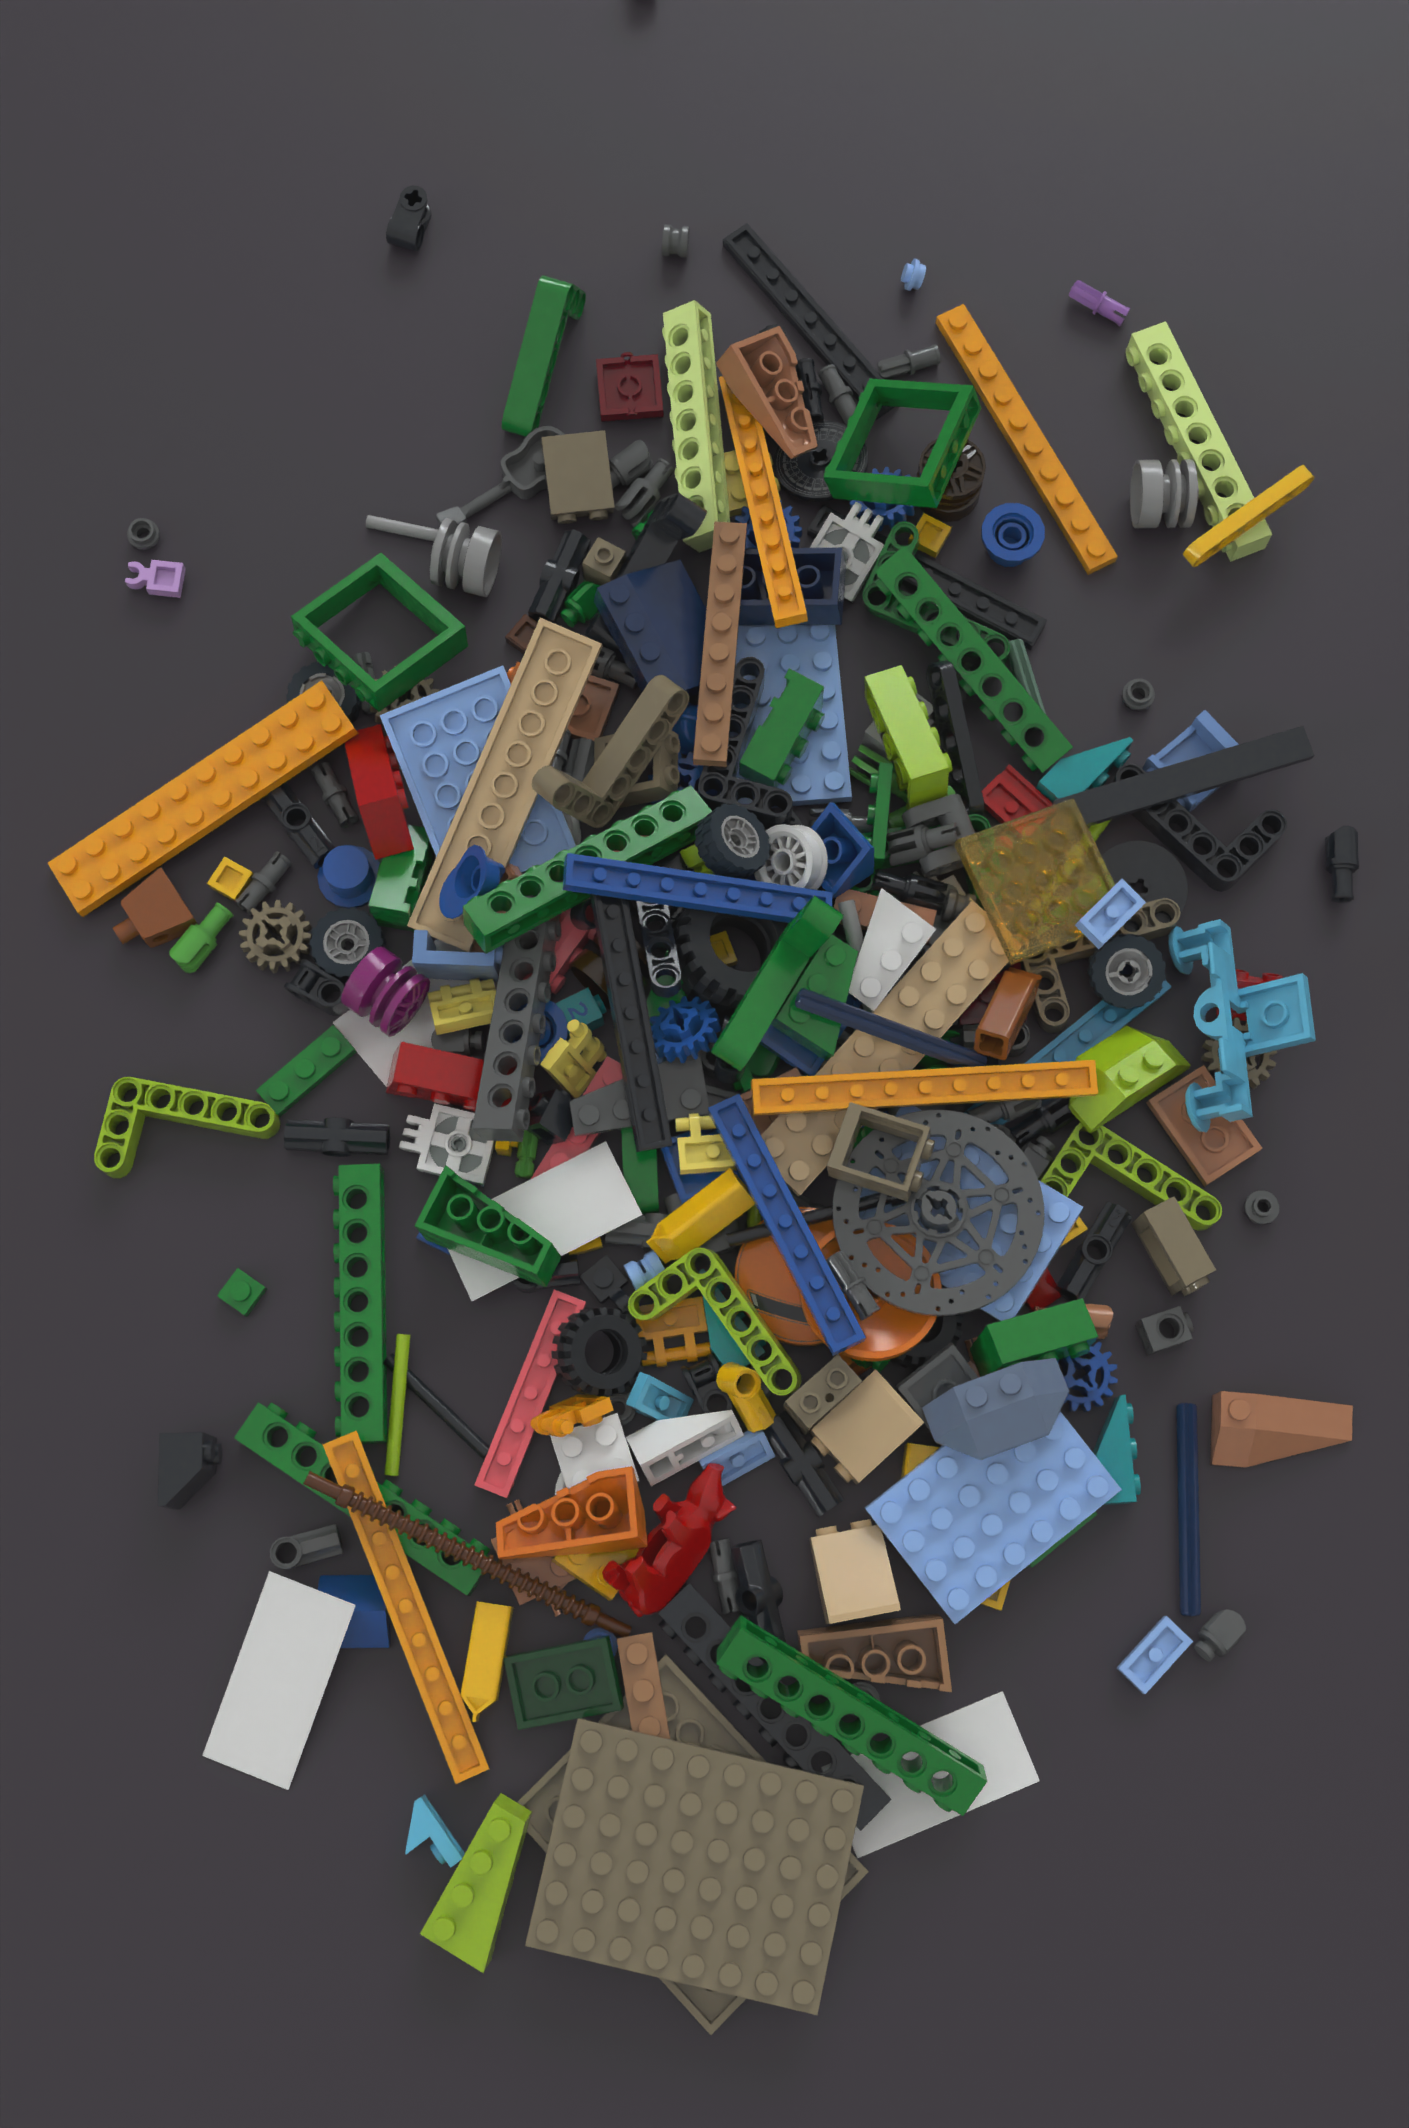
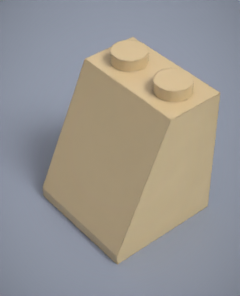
(865, 1428)
(853, 1572)

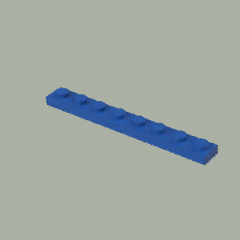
(686, 888)
(786, 1225)

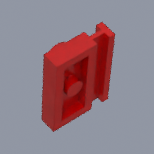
(1012, 796)

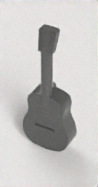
(521, 472)

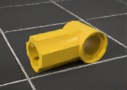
(746, 1396)

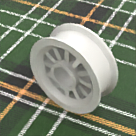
(803, 850)

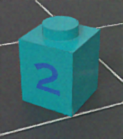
(584, 1008)

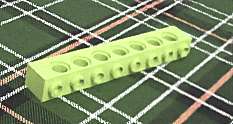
(696, 416)
(1200, 425)

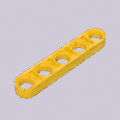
(1248, 516)

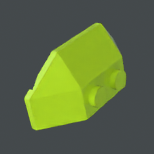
(1127, 1070)

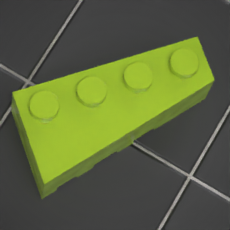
(908, 736)
(477, 1893)

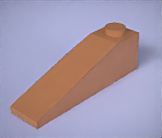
(767, 384)
(1266, 1428)

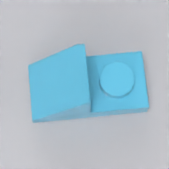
(657, 1399)
(428, 1823)

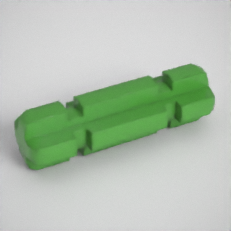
(526, 1154)

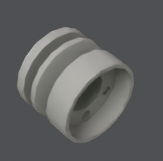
(1168, 494)
(459, 556)

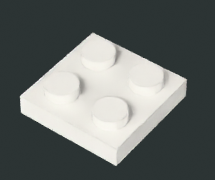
(592, 1450)

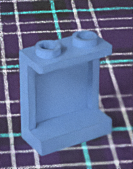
(1199, 739)
(453, 964)

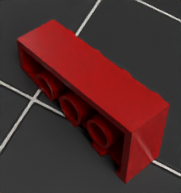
(379, 791)
(436, 1076)

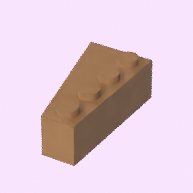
(883, 1651)

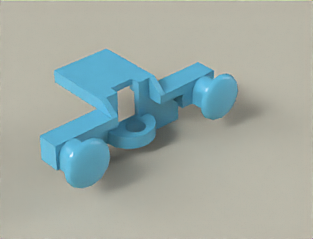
(1275, 1011)

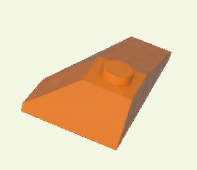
(585, 1519)

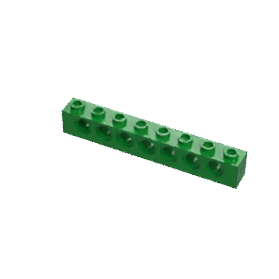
(903, 566)
(525, 913)
(366, 1180)
(257, 1435)
(950, 1793)

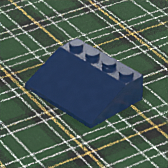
(656, 624)

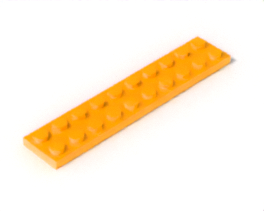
(201, 798)

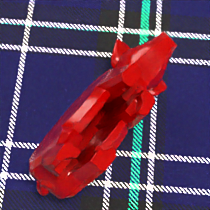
(673, 1545)

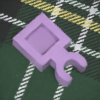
(161, 578)

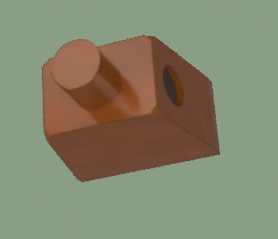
(154, 912)

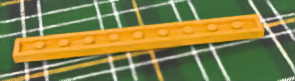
(1026, 439)
(765, 513)
(924, 1087)
(409, 1615)

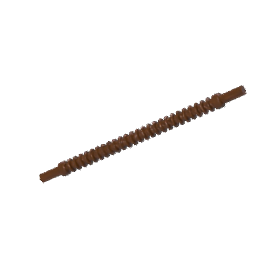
(346, 1496)

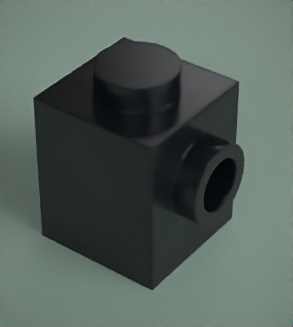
(551, 1116)

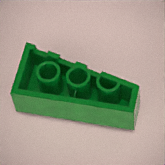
(480, 1228)

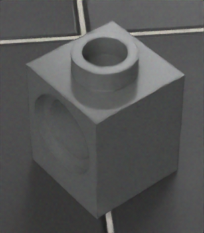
(1152, 1338)

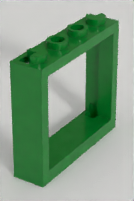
(903, 490)
(411, 671)

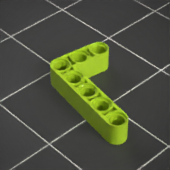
(176, 1111)
(1127, 1173)
(726, 1311)

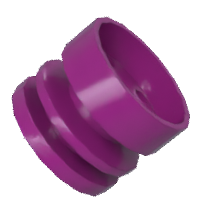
(385, 991)

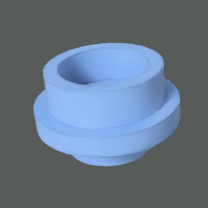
(913, 275)

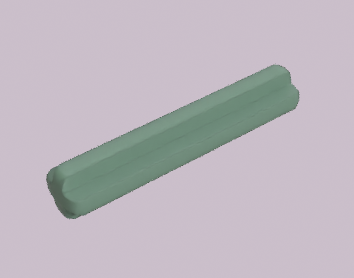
(1023, 671)

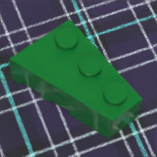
(784, 731)
(401, 882)
(828, 974)
(1035, 1336)

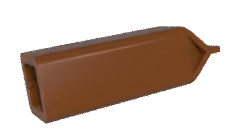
(1006, 1013)

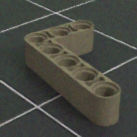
(622, 759)
(1047, 964)

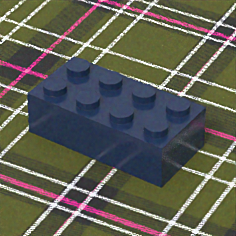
(821, 581)

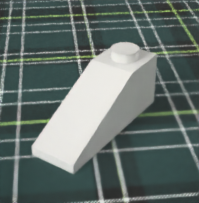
(681, 1441)

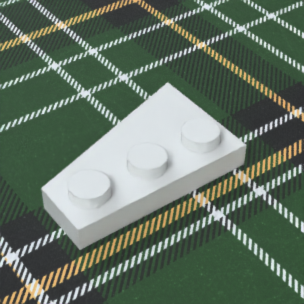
(887, 949)

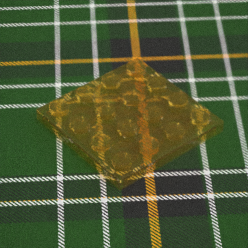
(1036, 878)

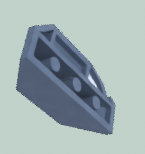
(999, 1409)

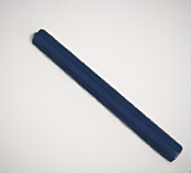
(888, 1029)
(1188, 1510)

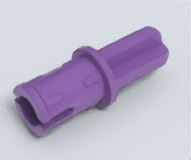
(1098, 302)

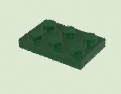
(563, 1682)

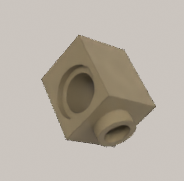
(603, 562)

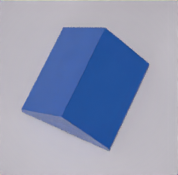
(847, 851)
(370, 1620)

